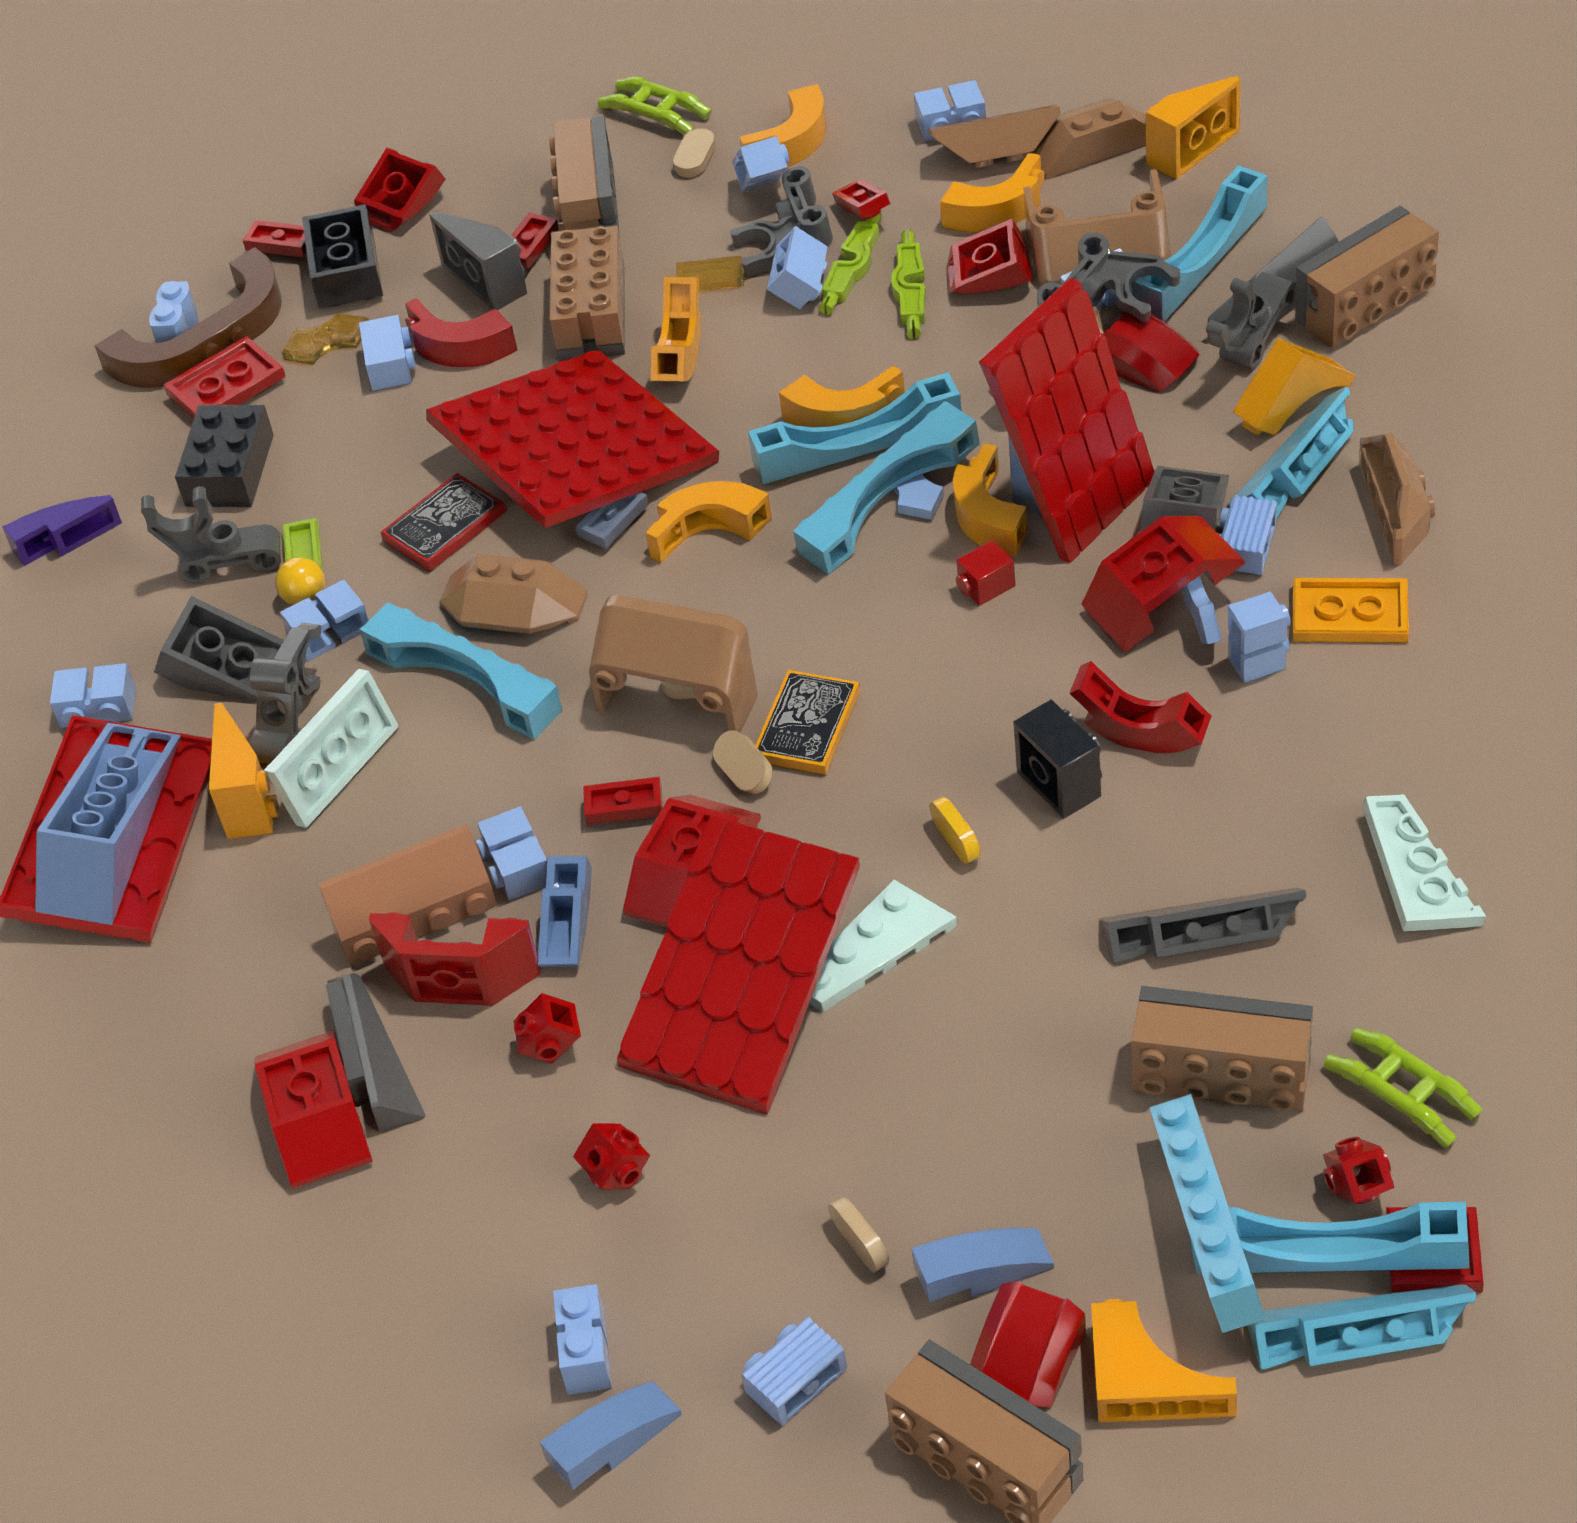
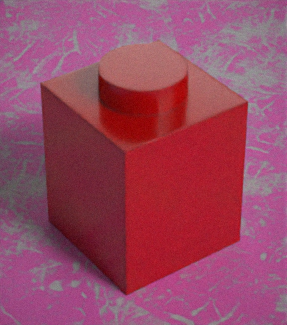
(985, 573)

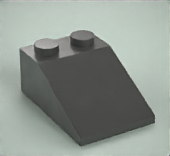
(480, 258)
(1184, 494)
(214, 651)

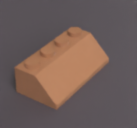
(430, 881)

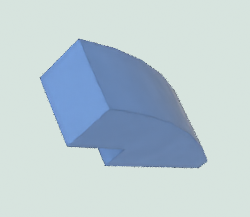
(564, 911)
(979, 1261)
(608, 1432)

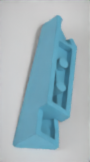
(1303, 453)
(1358, 1326)

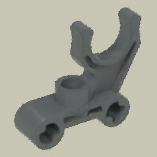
(794, 211)
(1105, 269)
(1245, 332)
(212, 546)
(282, 681)

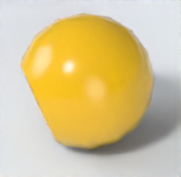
(299, 580)

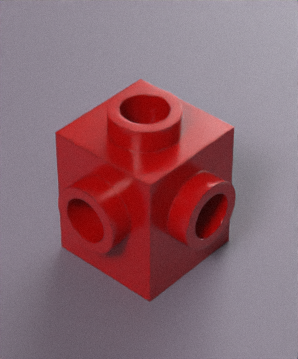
(546, 1028)
(611, 1156)
(1370, 1172)

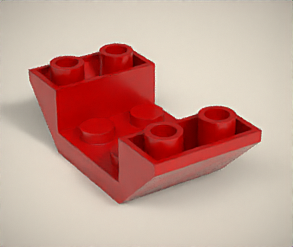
(1151, 571)
(667, 851)
(460, 970)
(312, 1109)

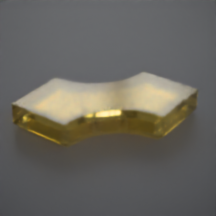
(312, 343)

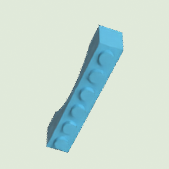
(1233, 211)
(934, 443)
(789, 449)
(407, 641)
(1207, 1214)
(1410, 1239)

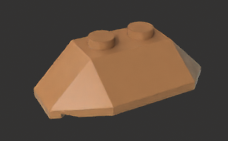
(997, 136)
(1090, 136)
(1396, 494)
(512, 595)

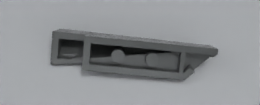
(1306, 246)
(1200, 924)
(369, 1055)

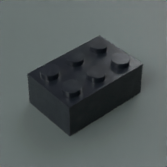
(342, 256)
(225, 454)

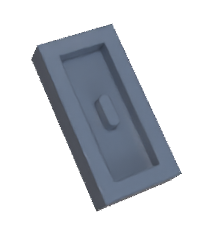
(608, 522)

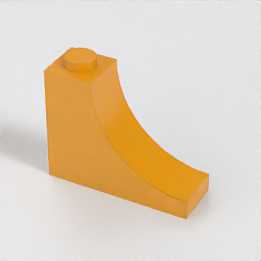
(1284, 383)
(1141, 1381)

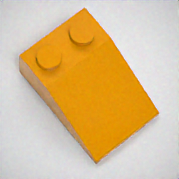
(1191, 125)
(238, 782)

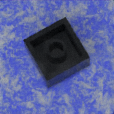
(1058, 758)

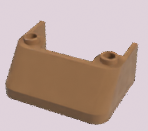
(1055, 241)
(676, 648)

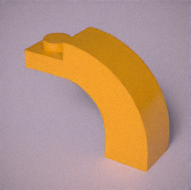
(803, 129)
(980, 208)
(679, 341)
(815, 406)
(707, 507)
(981, 514)

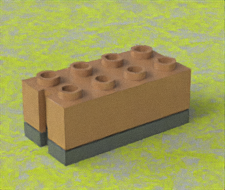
(583, 175)
(1366, 276)
(587, 292)
(1221, 1048)
(983, 1436)

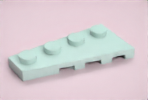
(1416, 871)
(877, 938)

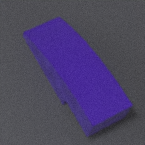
(61, 527)

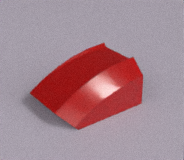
(398, 189)
(989, 261)
(1149, 351)
(1029, 1342)

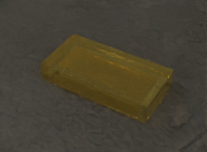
(714, 273)

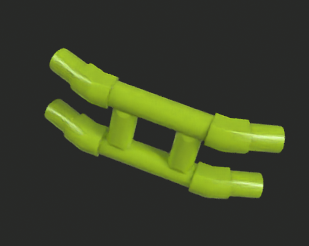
(662, 111)
(1408, 1104)

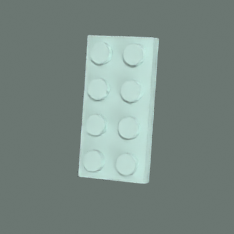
(331, 748)

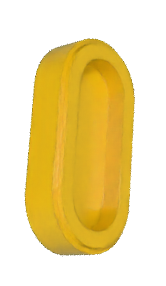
(955, 830)

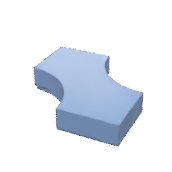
(919, 497)
(1201, 611)

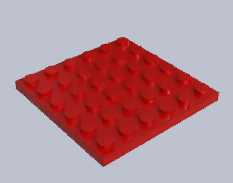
(571, 437)

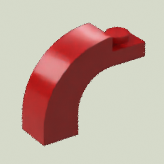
(460, 343)
(1135, 722)

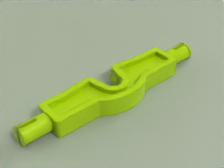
(845, 273)
(906, 284)

